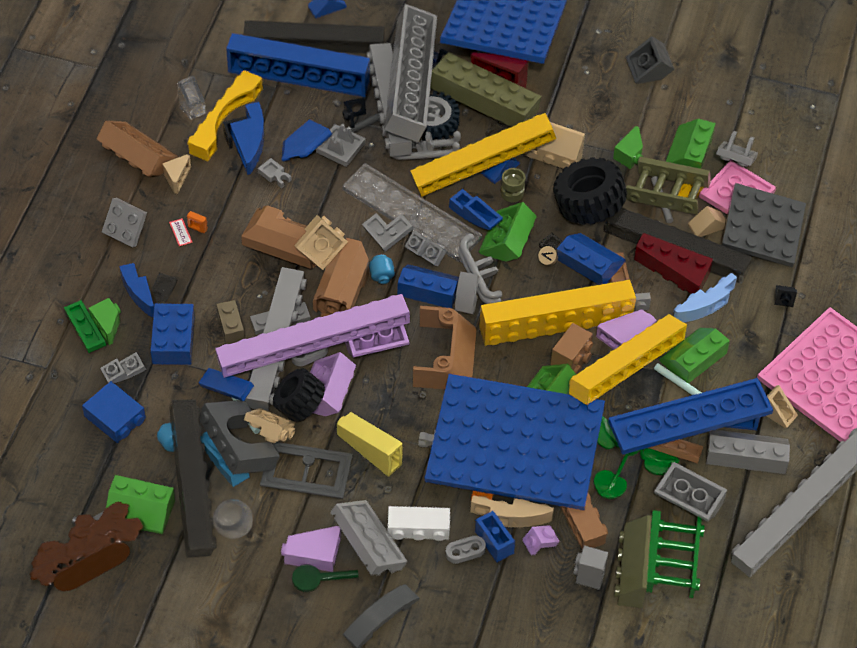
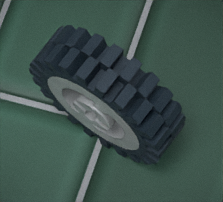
(444, 125)

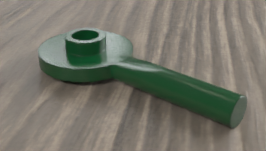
(308, 578)

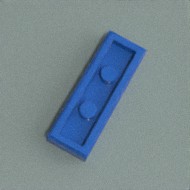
(228, 386)

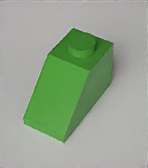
(629, 149)
(106, 318)

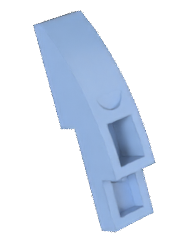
(704, 304)

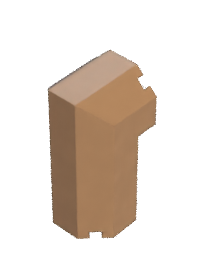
(276, 236)
(342, 279)

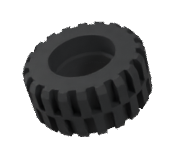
(574, 192)

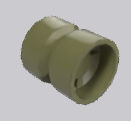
(513, 185)

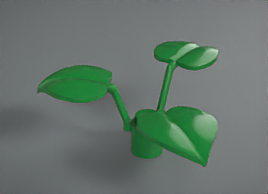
(612, 486)

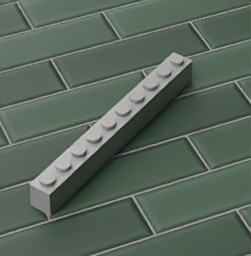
(797, 507)

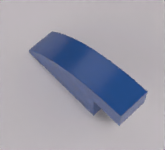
(249, 136)

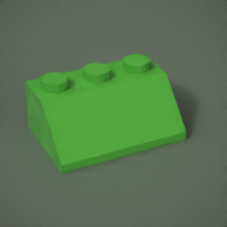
(691, 143)
(510, 235)
(696, 353)
(553, 378)
(146, 501)

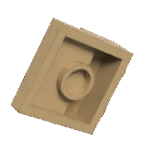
(321, 241)
(273, 426)

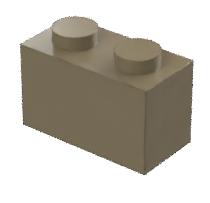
(230, 322)

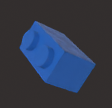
(495, 535)

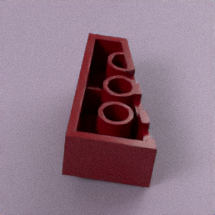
(674, 262)

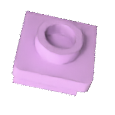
(539, 538)

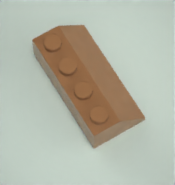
(135, 147)

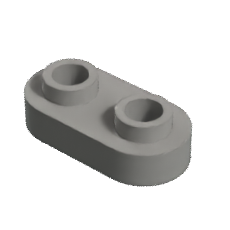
(310, 357)
(464, 549)

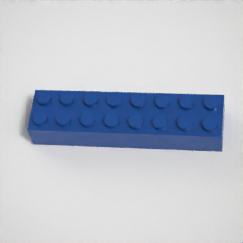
(299, 65)

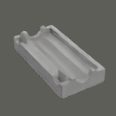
(368, 537)

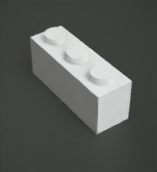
(419, 523)

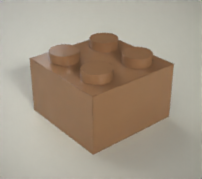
(573, 348)

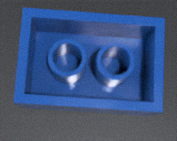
(172, 334)

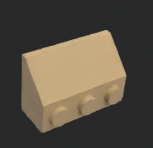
(561, 151)

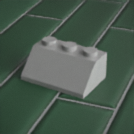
(691, 492)

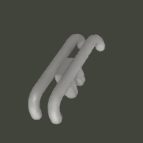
(426, 148)
(473, 267)

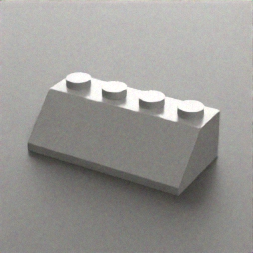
(748, 451)

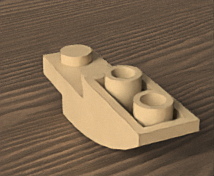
(519, 514)

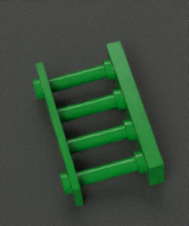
(657, 543)

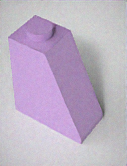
(624, 328)
(313, 548)

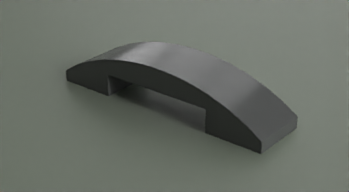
(378, 614)

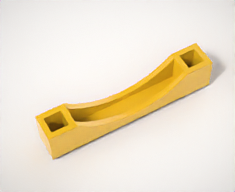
(243, 91)

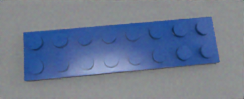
(690, 416)

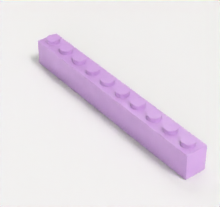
(312, 335)

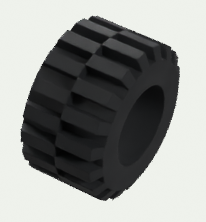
(298, 395)

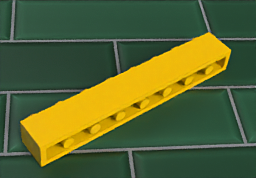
(483, 154)
(627, 359)

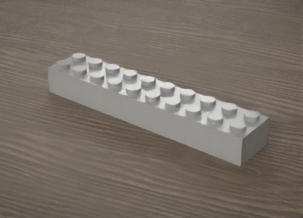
(411, 73)

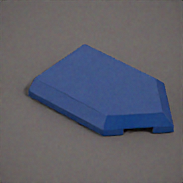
(305, 140)

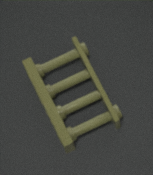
(673, 172)

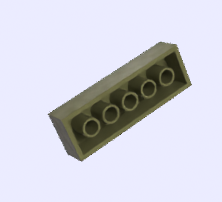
(484, 90)

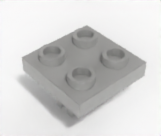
(341, 145)
(744, 156)
(124, 222)

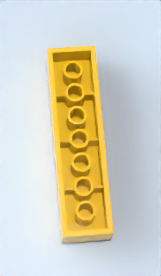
(555, 312)

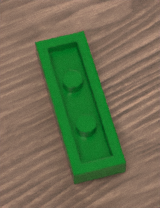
(84, 326)

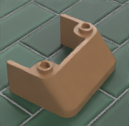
(462, 348)

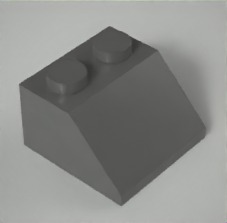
(650, 61)

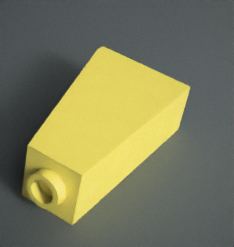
(371, 442)

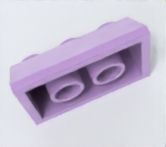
(378, 341)
(335, 374)

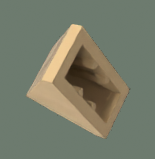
(176, 171)
(707, 222)
(783, 411)

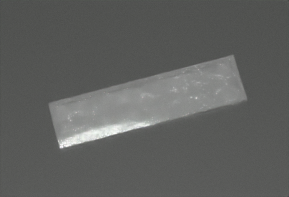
(394, 199)

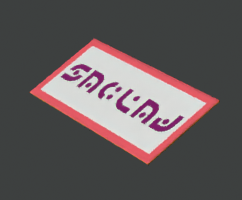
(180, 232)

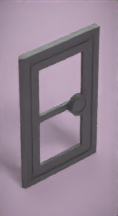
(309, 455)

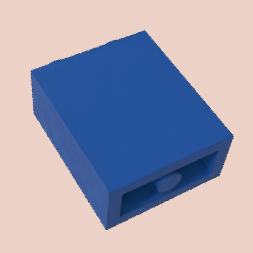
(114, 412)

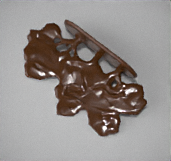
(87, 539)

